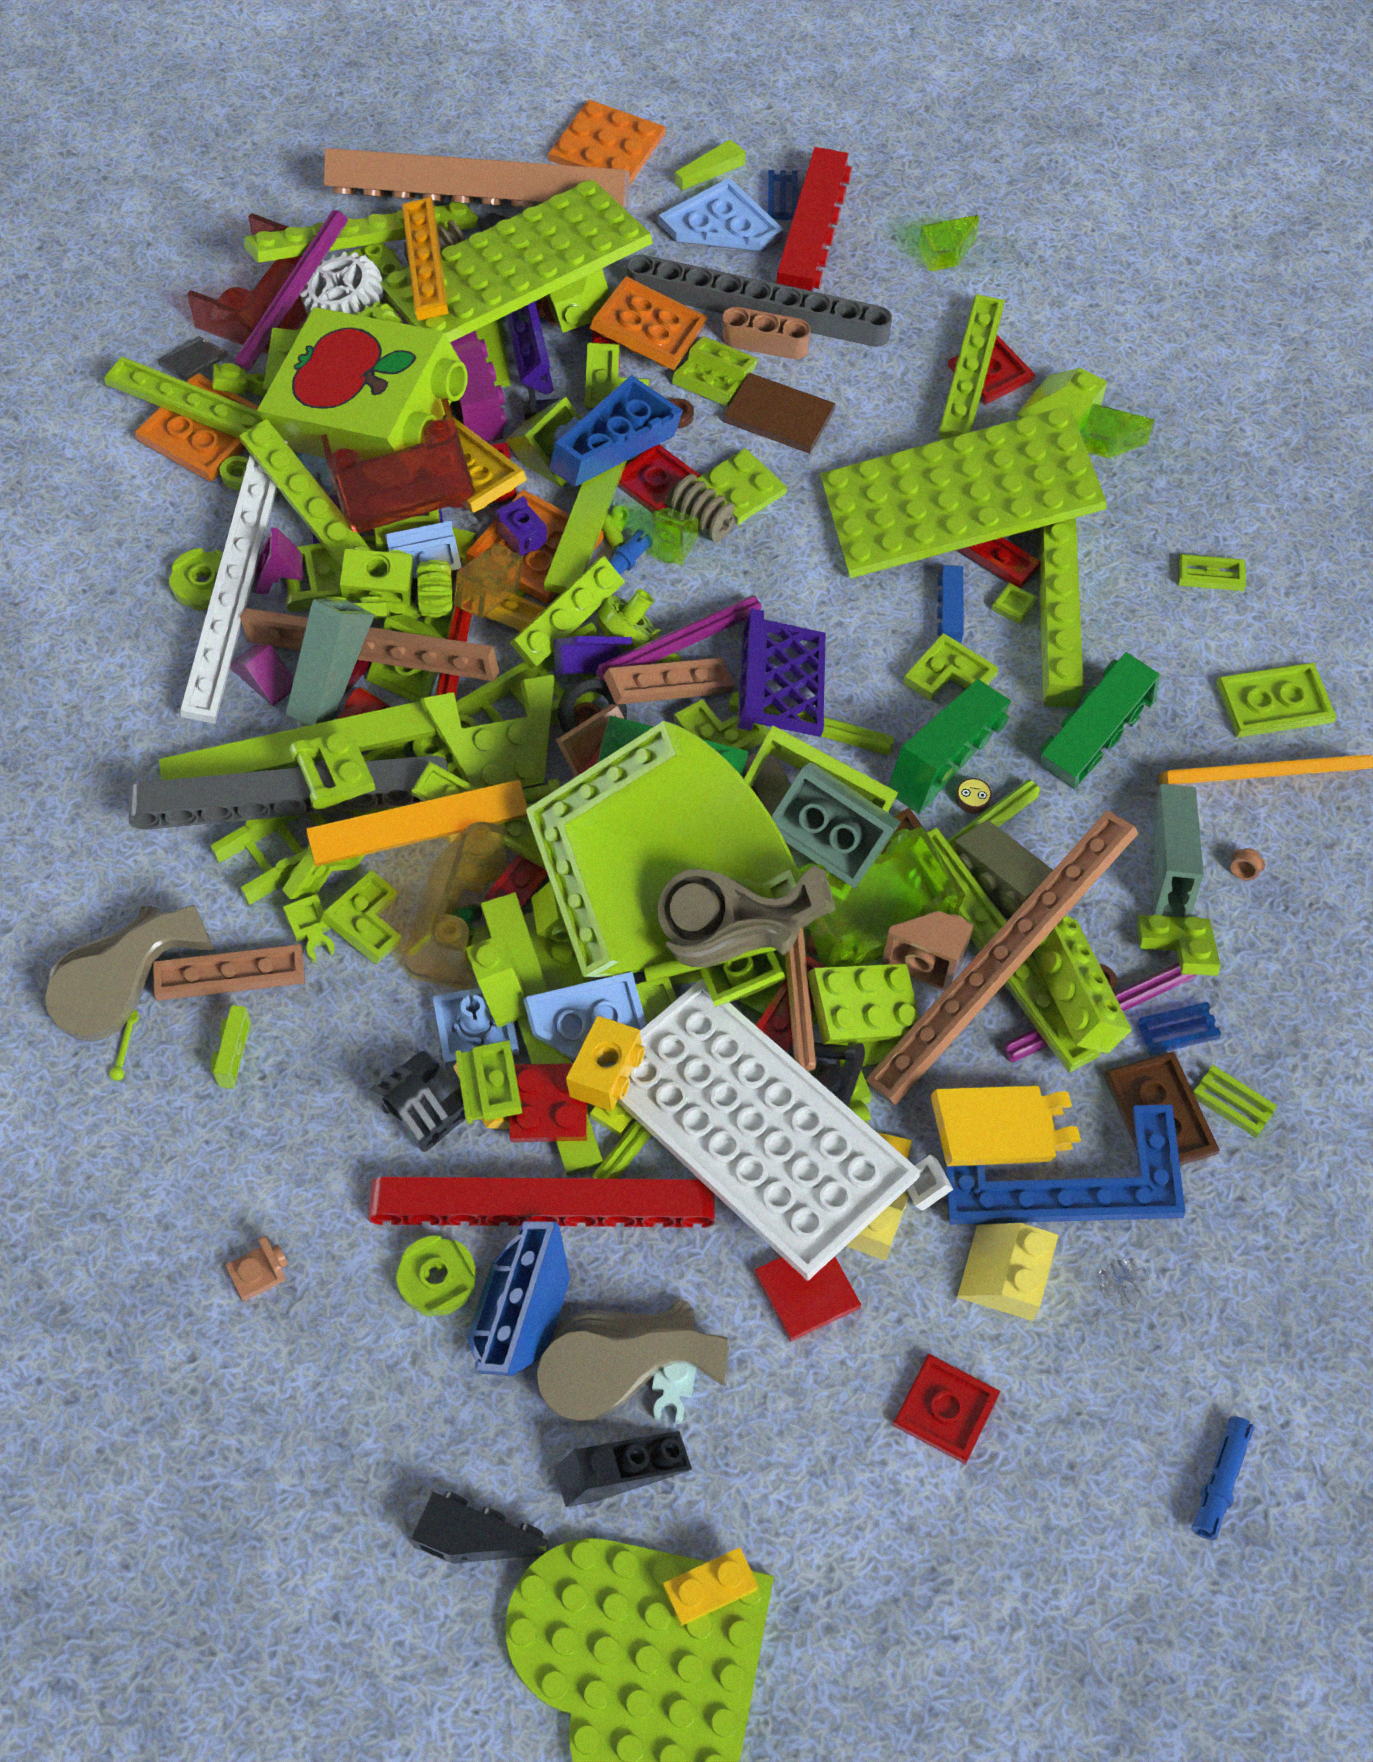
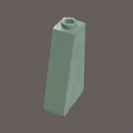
(327, 659)
(1176, 851)

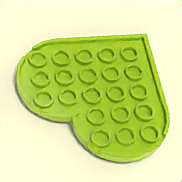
(606, 1648)

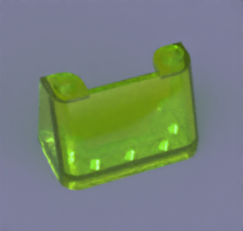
(897, 888)

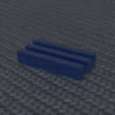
(782, 178)
(1207, 1020)

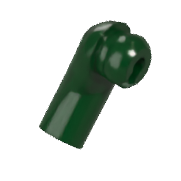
(469, 914)

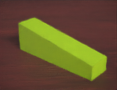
(712, 164)

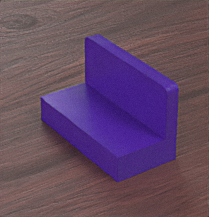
(585, 653)

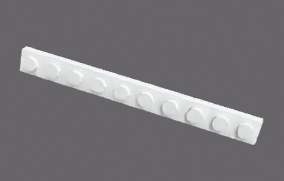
(229, 596)

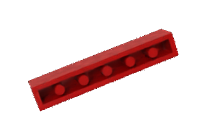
(813, 220)

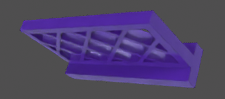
(753, 676)

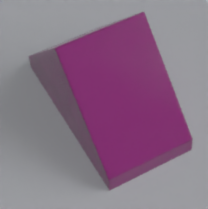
(264, 672)

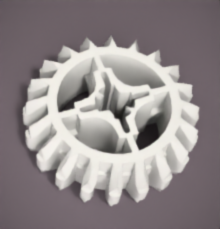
(343, 285)

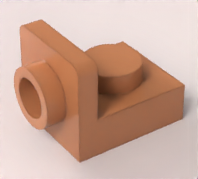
(258, 1270)

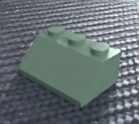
(833, 824)

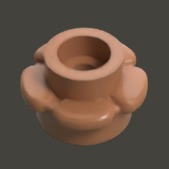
(1246, 864)

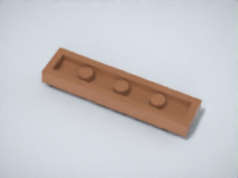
(668, 680)
(228, 972)

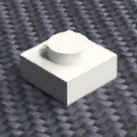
(930, 1185)

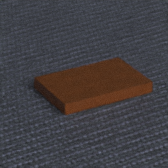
(779, 412)
(1163, 1082)

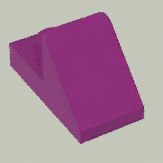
(277, 559)

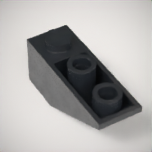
(620, 1466)
(467, 1535)

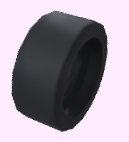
(570, 696)

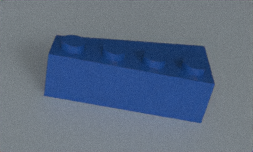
(614, 432)

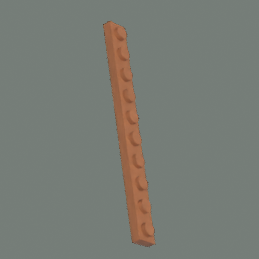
(1001, 957)

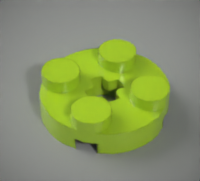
(185, 581)
(434, 1298)

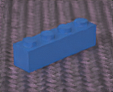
(952, 602)

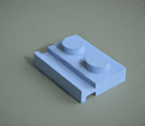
(426, 544)

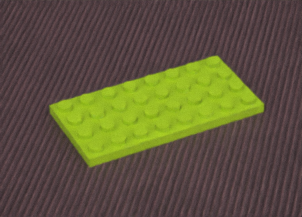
(525, 259)
(962, 491)

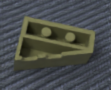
(1001, 866)

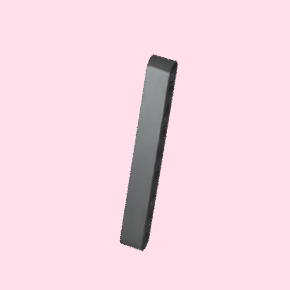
(721, 290)
(265, 794)

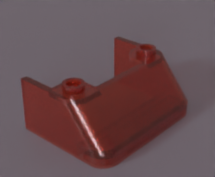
(240, 310)
(401, 481)

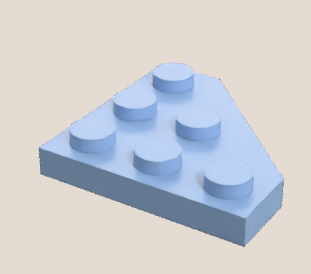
(722, 218)
(567, 1014)

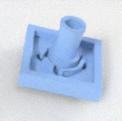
(470, 1013)

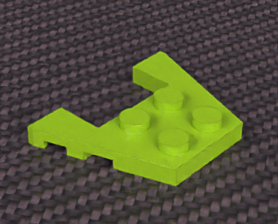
(501, 749)

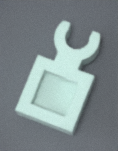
(673, 1382)

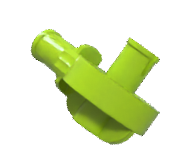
(628, 619)

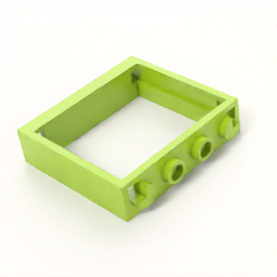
(800, 754)

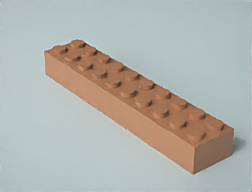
(462, 178)

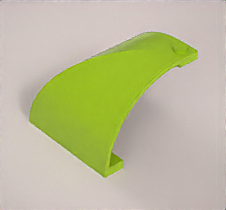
(636, 824)

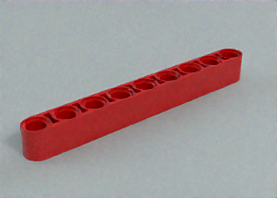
(558, 1200)

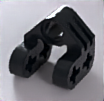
(414, 1105)

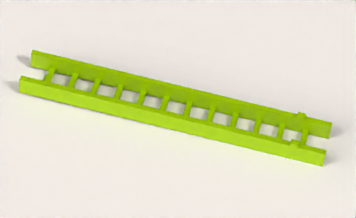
(469, 705)

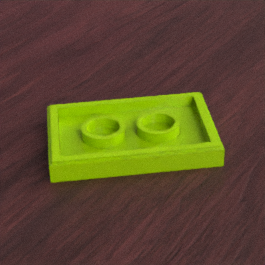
(1275, 699)

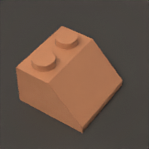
(930, 947)

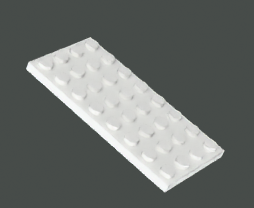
(761, 1131)

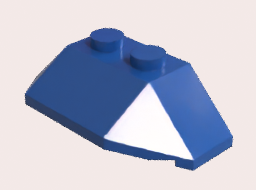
(520, 1301)

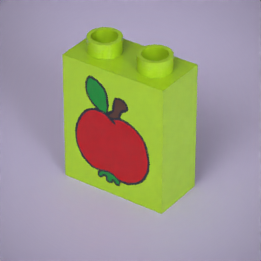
(362, 384)

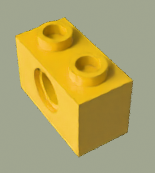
(605, 1043)

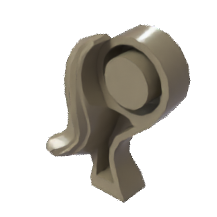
(720, 918)
(101, 982)
(608, 1355)

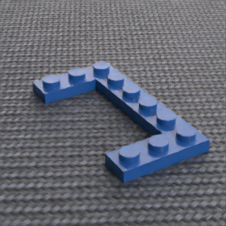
(1150, 1196)

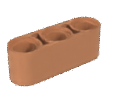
(765, 332)

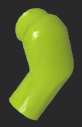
(614, 525)

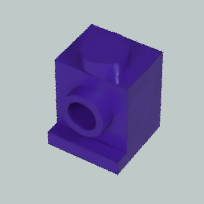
(521, 527)

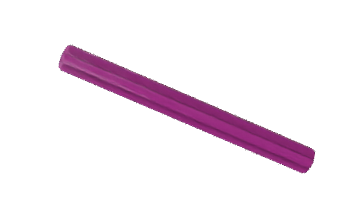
(291, 290)
(683, 636)
(1127, 998)

